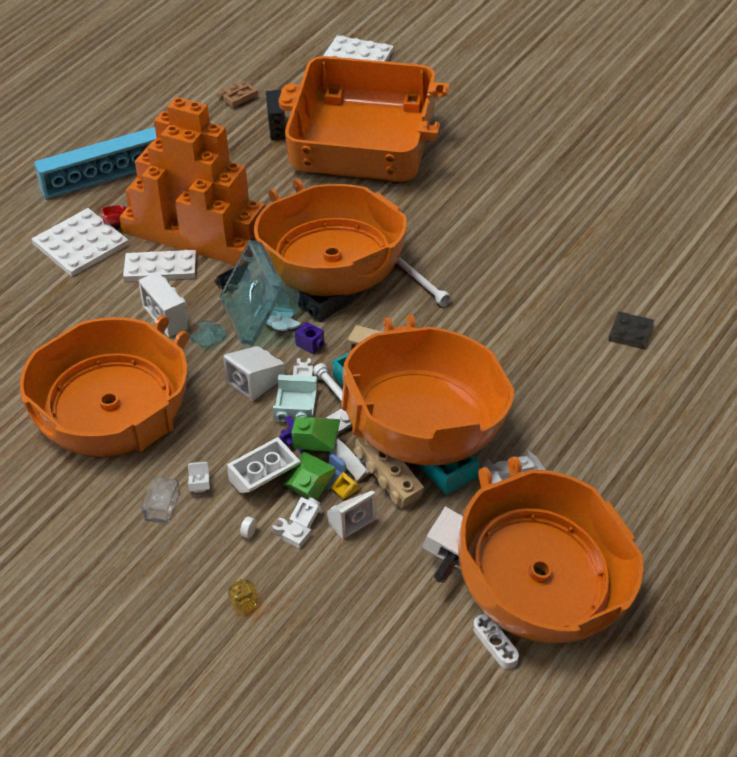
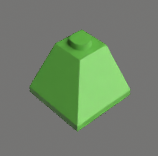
(315, 433)
(309, 477)

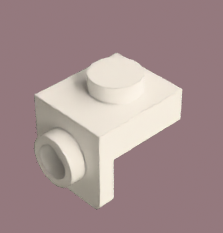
(198, 477)

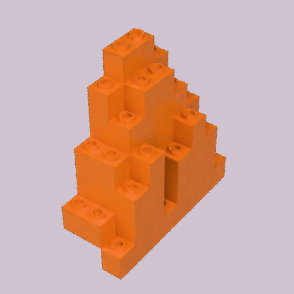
(190, 189)

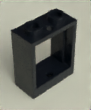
(276, 116)
(325, 309)

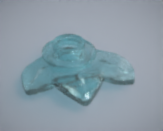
(208, 333)

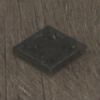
(631, 330)

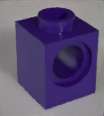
(309, 337)

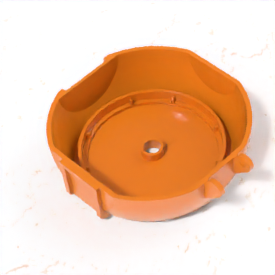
(331, 237)
(102, 362)
(554, 526)

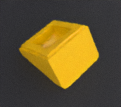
(345, 486)

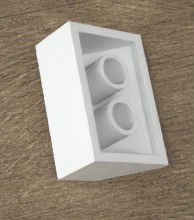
(261, 465)

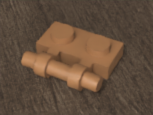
(237, 93)

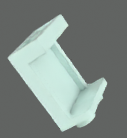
(295, 397)

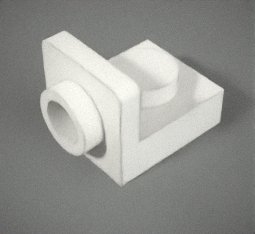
(306, 511)

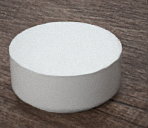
(248, 527)

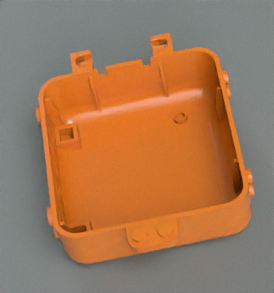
(361, 117)

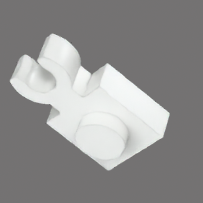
(303, 368)
(293, 534)

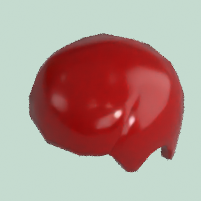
(112, 214)

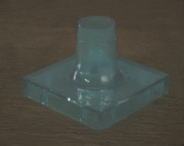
(255, 292)

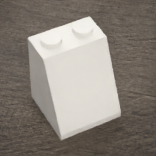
(252, 371)

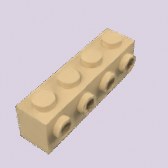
(391, 474)

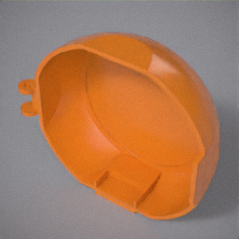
(425, 393)

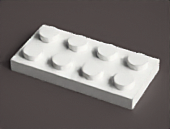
(168, 263)

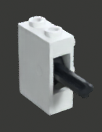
(443, 542)

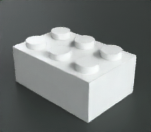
(162, 299)

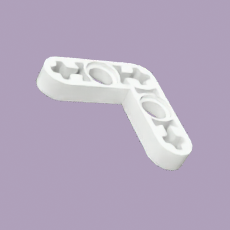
(495, 631)

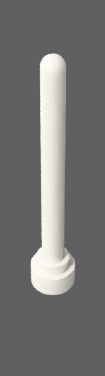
(442, 297)
(323, 373)

